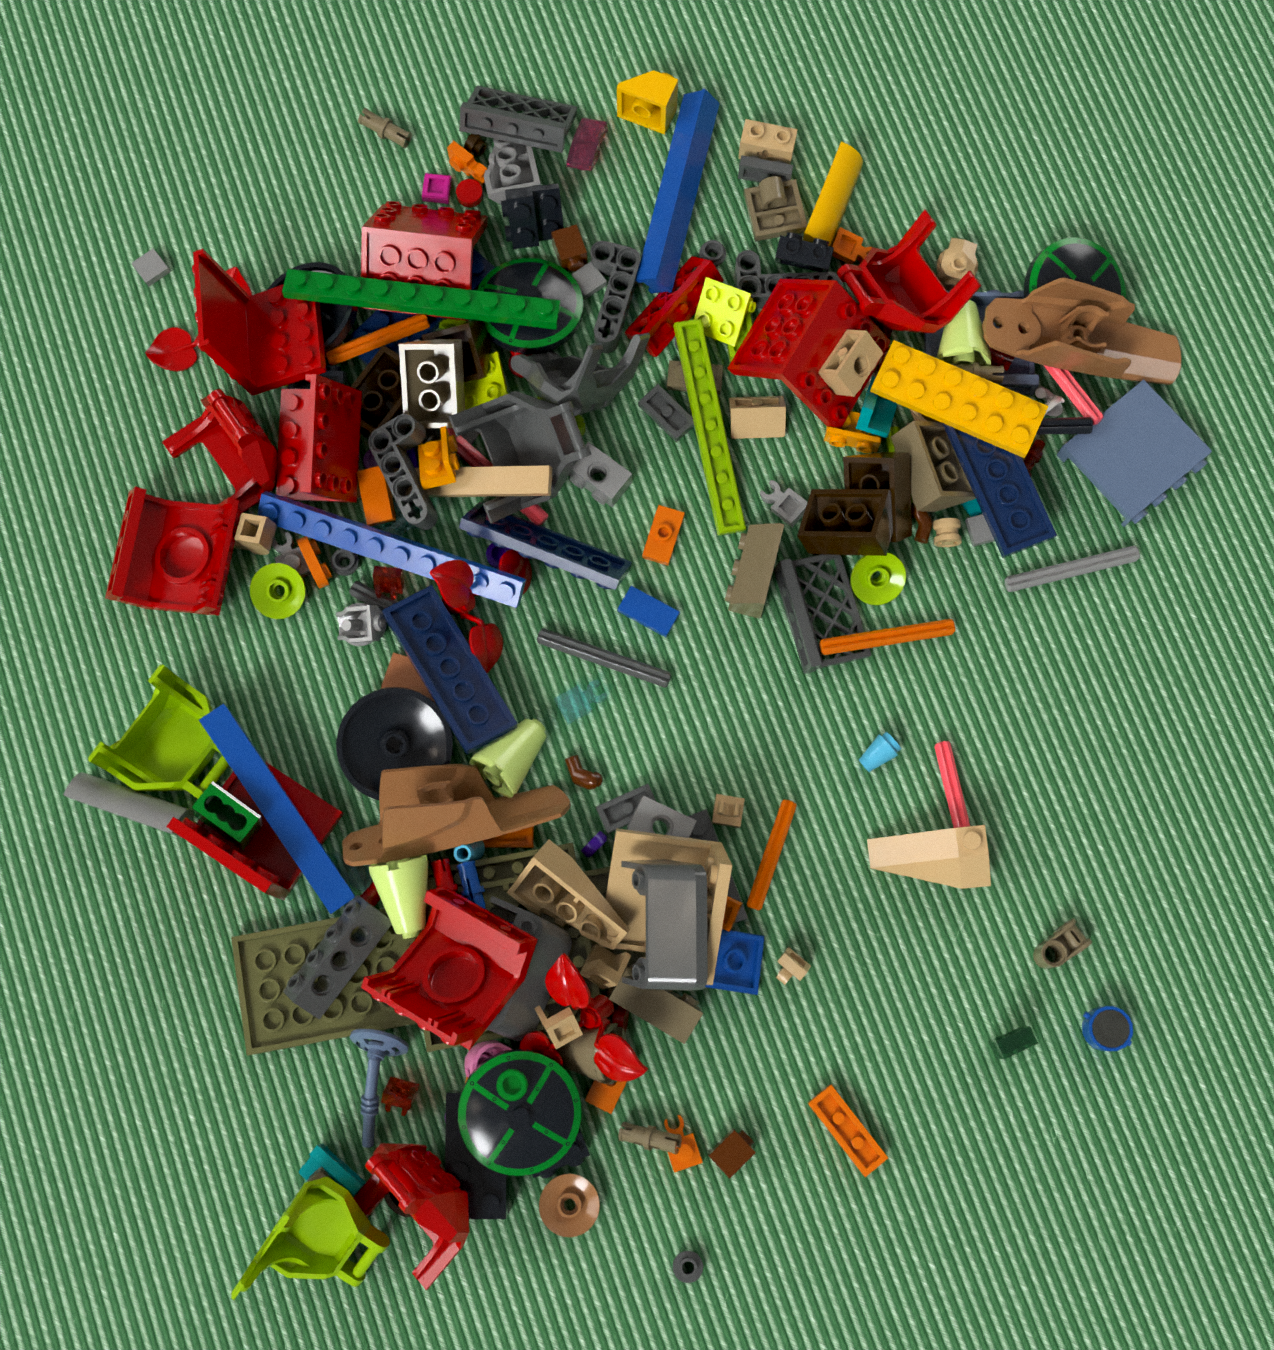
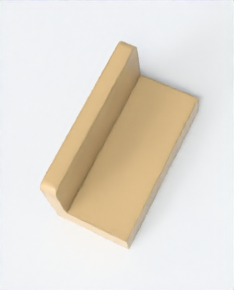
(757, 417)

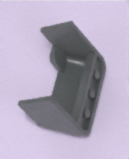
(674, 925)
(518, 1014)

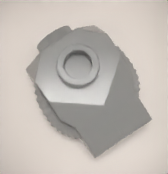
(361, 624)

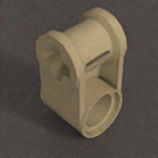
(1065, 942)

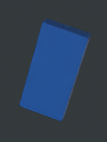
(648, 611)

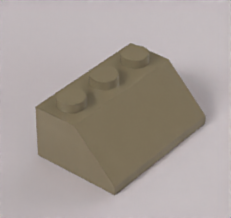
(432, 380)
(934, 467)
(754, 569)

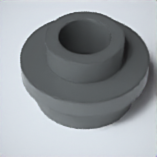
(715, 247)
(340, 555)
(683, 1257)

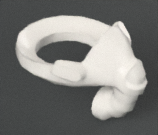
(1053, 401)

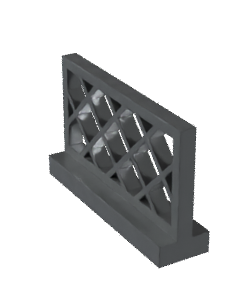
(520, 128)
(798, 610)

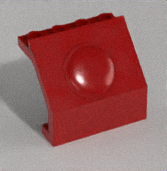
(173, 554)
(456, 970)

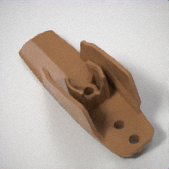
(1081, 332)
(442, 809)

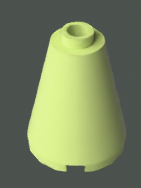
(964, 340)
(510, 756)
(402, 892)

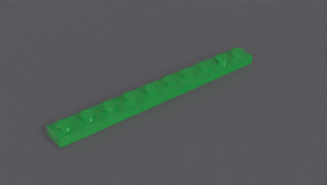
(421, 299)

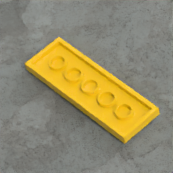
(959, 399)

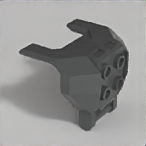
(579, 379)
(524, 433)

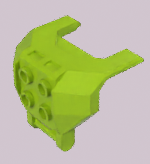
(166, 742)
(318, 1238)

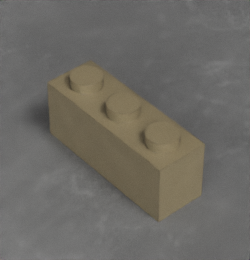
(661, 1008)

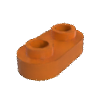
(319, 571)

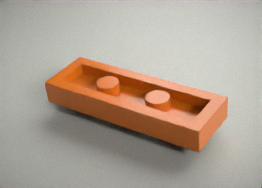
(847, 1130)

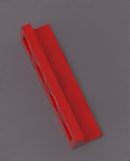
(676, 305)

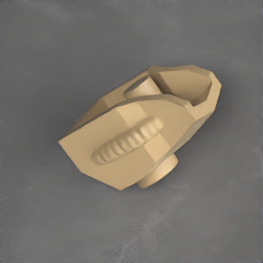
(956, 262)

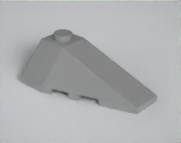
(509, 168)

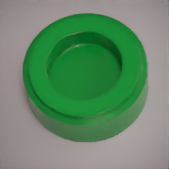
(512, 1084)

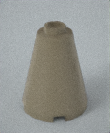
(580, 1052)

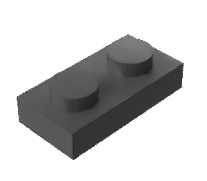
(756, 169)
(666, 413)
(619, 810)

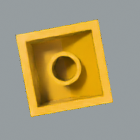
(648, 100)

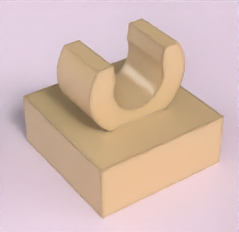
(728, 811)
(792, 966)

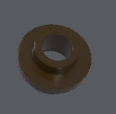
(476, 144)

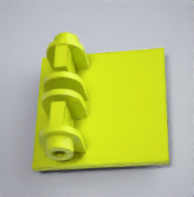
(723, 310)
(486, 388)

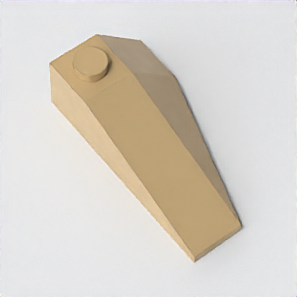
(942, 856)
(562, 890)

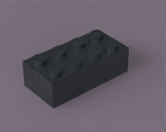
(485, 1188)

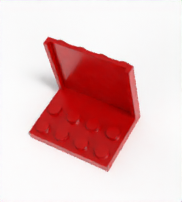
(421, 246)
(798, 335)
(256, 337)
(319, 442)
(265, 859)

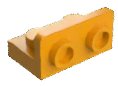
(852, 437)
(438, 461)

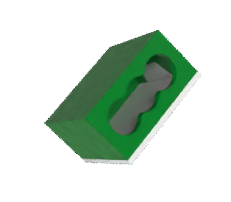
(227, 816)

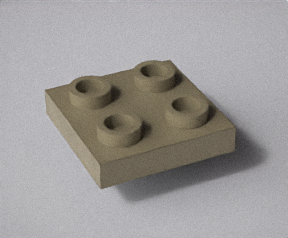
(775, 208)

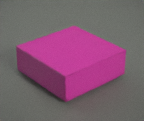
(436, 188)

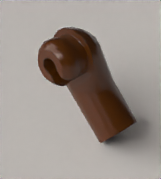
(925, 524)
(582, 777)

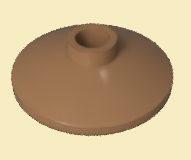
(564, 1221)

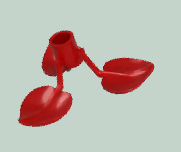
(173, 346)
(454, 583)
(567, 987)

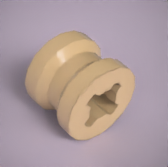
(947, 532)

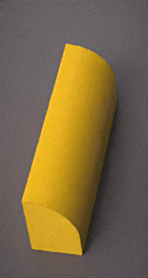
(834, 195)

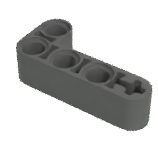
(762, 283)
(614, 299)
(406, 475)

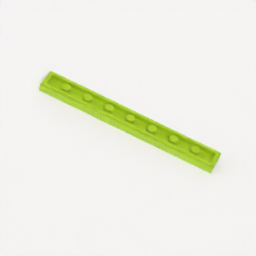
(709, 427)

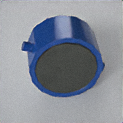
(1107, 1028)

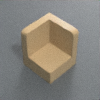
(604, 967)
(560, 1027)

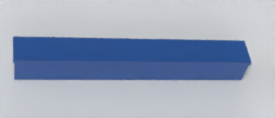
(677, 191)
(277, 808)

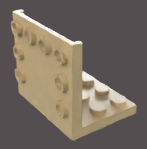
(650, 846)

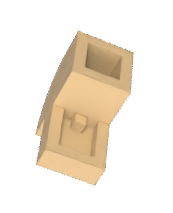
(255, 534)

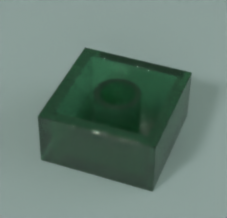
(1013, 1042)

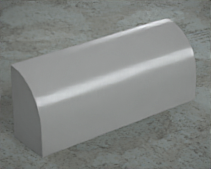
(125, 802)

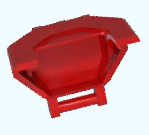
(902, 288)
(234, 443)
(426, 1195)

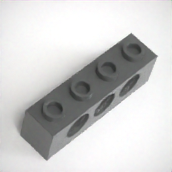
(336, 972)

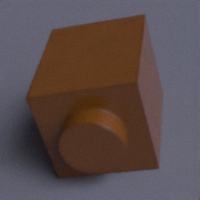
(569, 248)
(732, 1152)

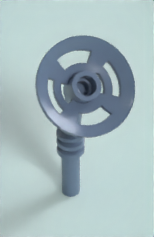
(376, 1052)

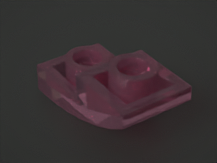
(585, 144)

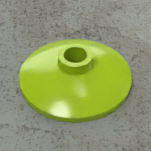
(881, 589)
(264, 592)

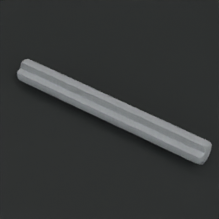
(1071, 568)

